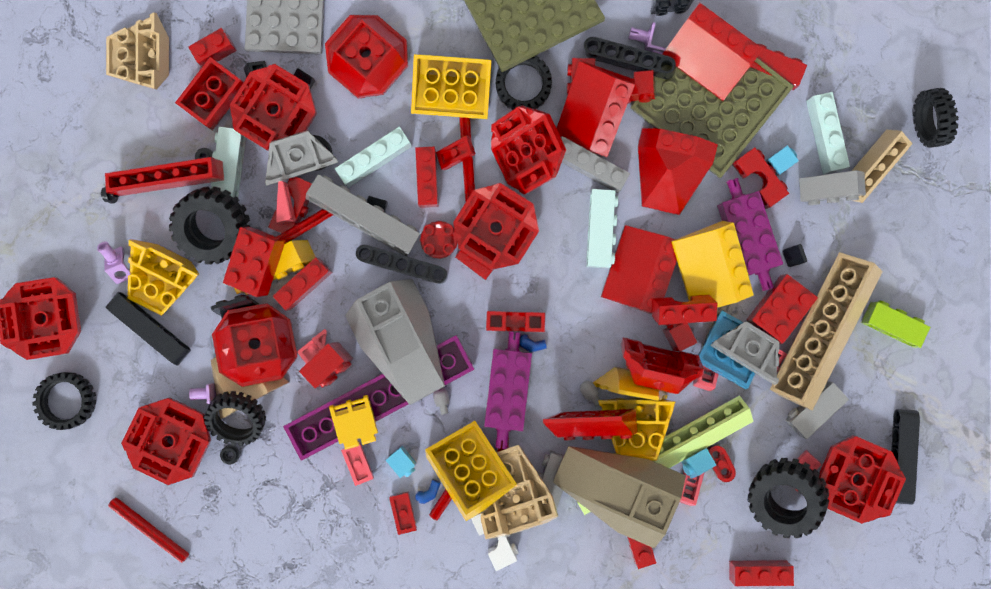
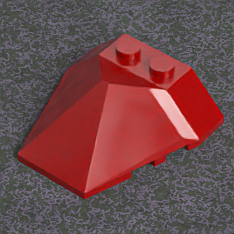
(672, 167)

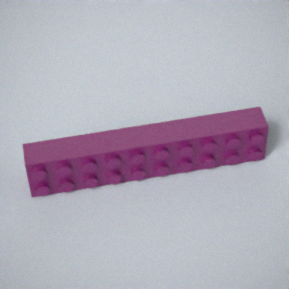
(316, 429)

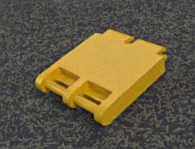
(354, 422)

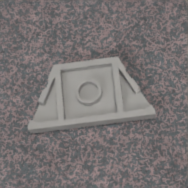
(296, 156)
(752, 350)

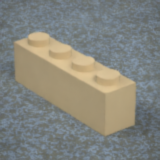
(881, 159)

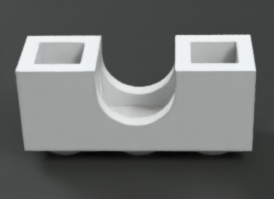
(503, 552)

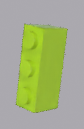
(896, 324)

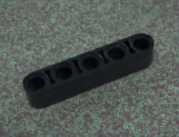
(622, 51)
(394, 258)
(148, 328)
(905, 449)

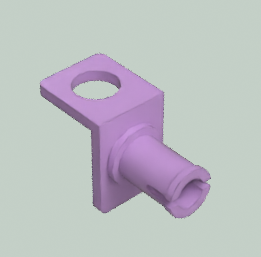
(646, 37)
(113, 261)
(203, 393)

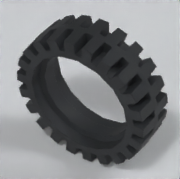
(537, 101)
(945, 115)
(43, 409)
(230, 433)

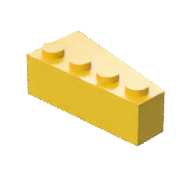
(293, 258)

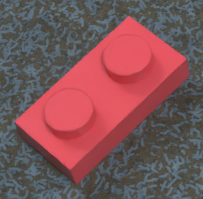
(357, 464)

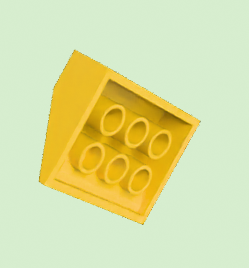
(451, 86)
(713, 264)
(470, 470)

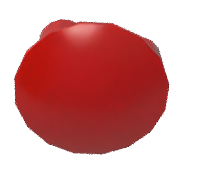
(438, 239)

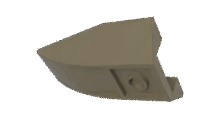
(623, 491)

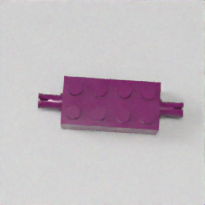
(753, 232)
(508, 390)

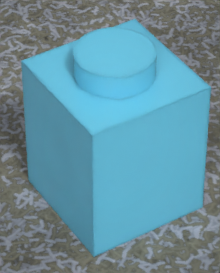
(783, 160)
(401, 462)
(698, 463)

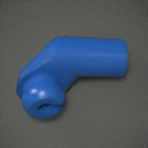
(530, 345)
(424, 497)

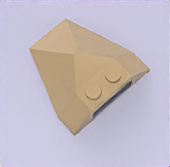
(524, 505)

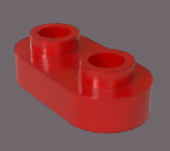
(722, 461)

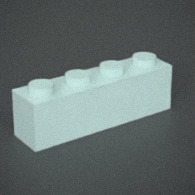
(827, 133)
(230, 150)
(373, 157)
(601, 228)

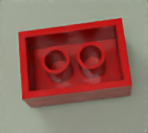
(210, 93)
(253, 261)
(782, 308)
(326, 365)

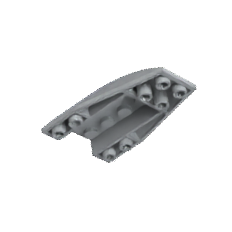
(399, 338)

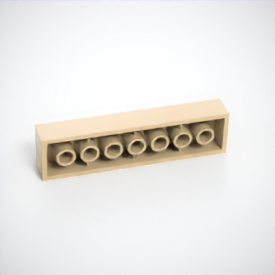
(826, 330)

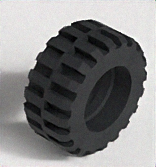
(189, 236)
(778, 518)

